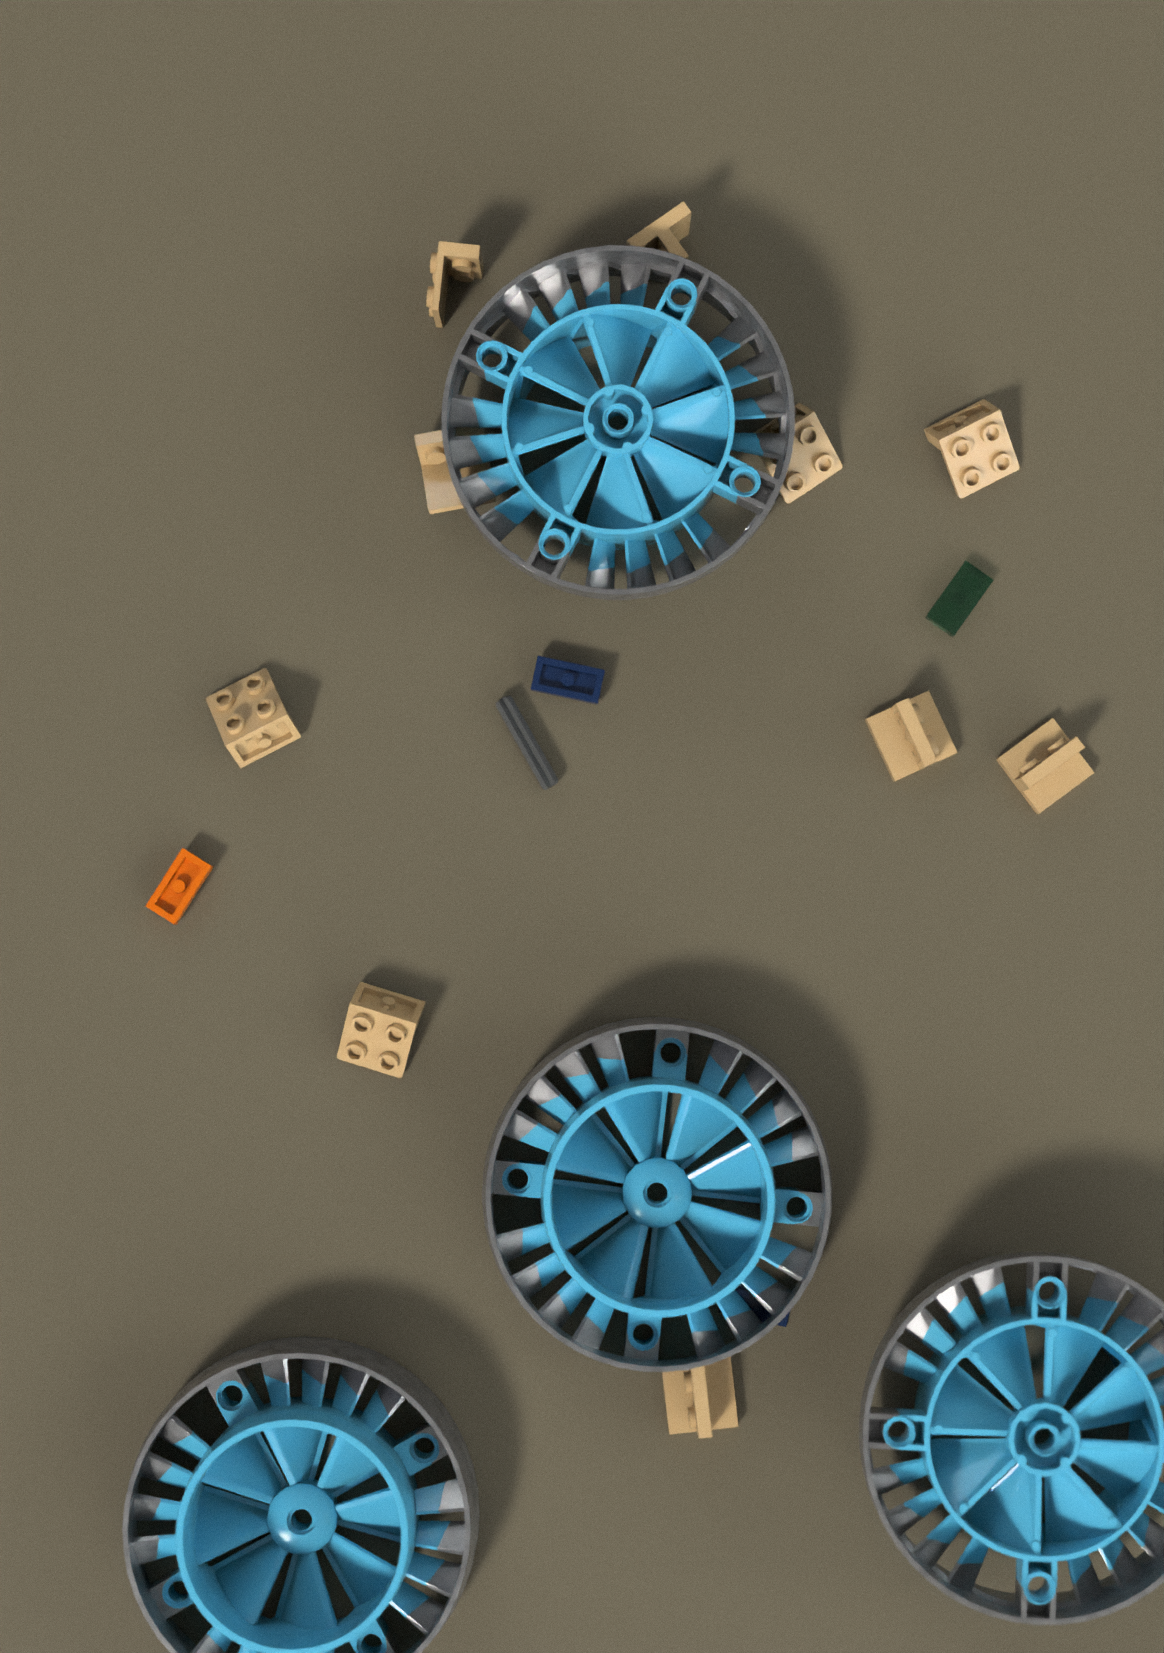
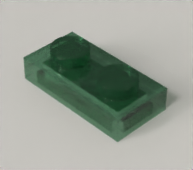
(959, 598)

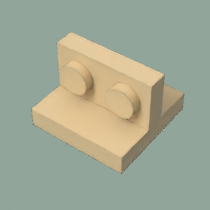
(666, 232)
(911, 736)
(1045, 765)
(701, 1399)

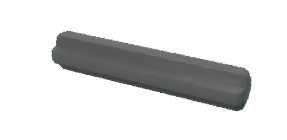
(527, 742)

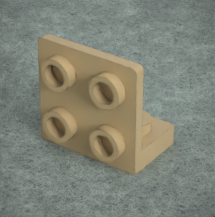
(455, 260)
(974, 447)
(811, 458)
(437, 480)
(252, 718)
(380, 1029)

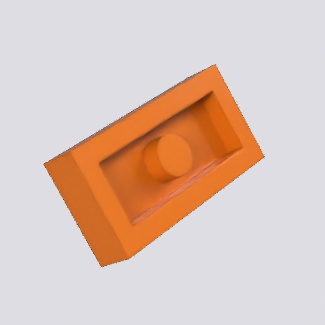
(179, 886)

